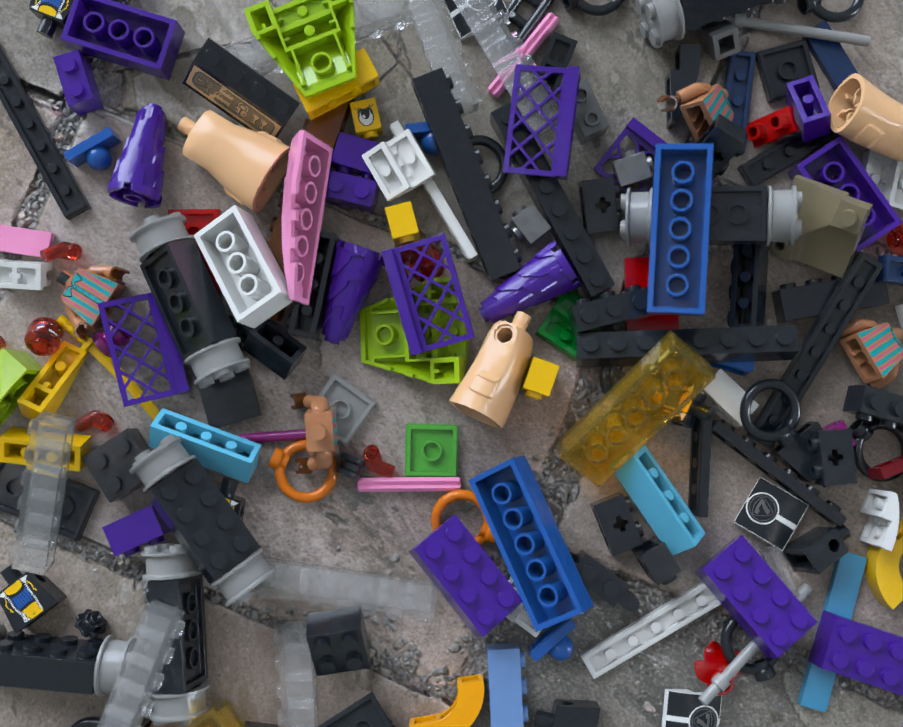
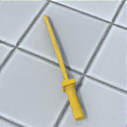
(106, 361)

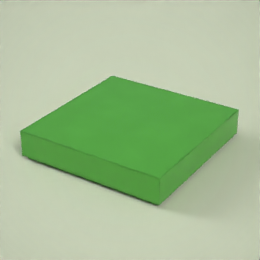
(431, 450)

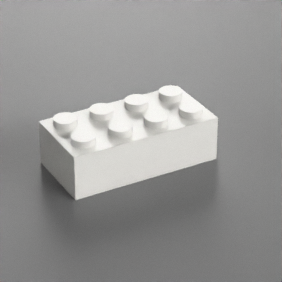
(244, 267)

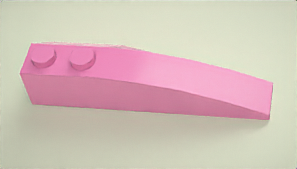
(303, 211)

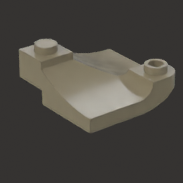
(829, 227)

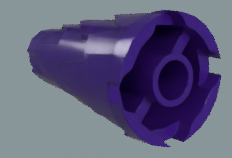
(140, 171)
(352, 278)
(532, 285)

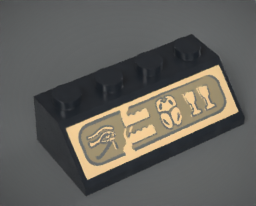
(239, 90)

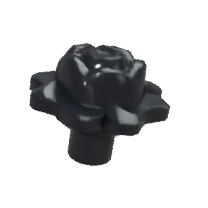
(91, 623)

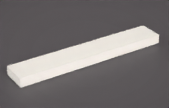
(444, 210)
(649, 629)

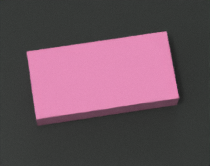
(24, 241)

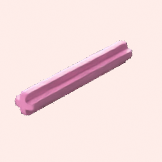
(530, 46)
(408, 484)

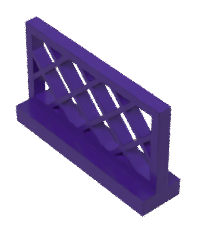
(565, 120)
(642, 137)
(405, 299)
(171, 359)

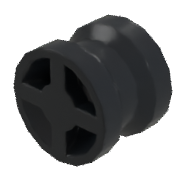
(350, 466)

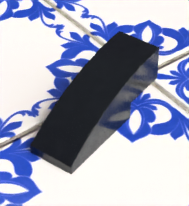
(558, 55)
(685, 73)

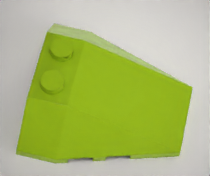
(308, 41)
(387, 348)

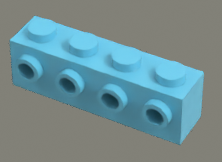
(211, 446)
(659, 502)

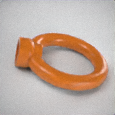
(279, 462)
(485, 533)

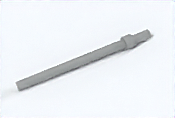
(742, 20)
(720, 682)

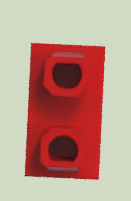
(772, 127)

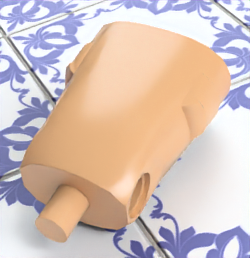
(867, 117)
(240, 159)
(496, 373)

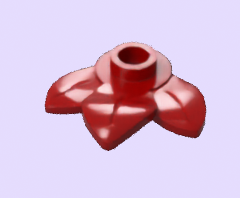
(713, 663)

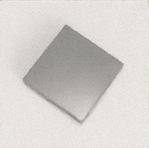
(350, 404)

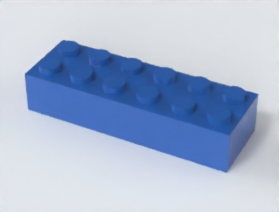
(680, 229)
(530, 543)

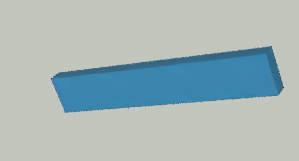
(841, 601)

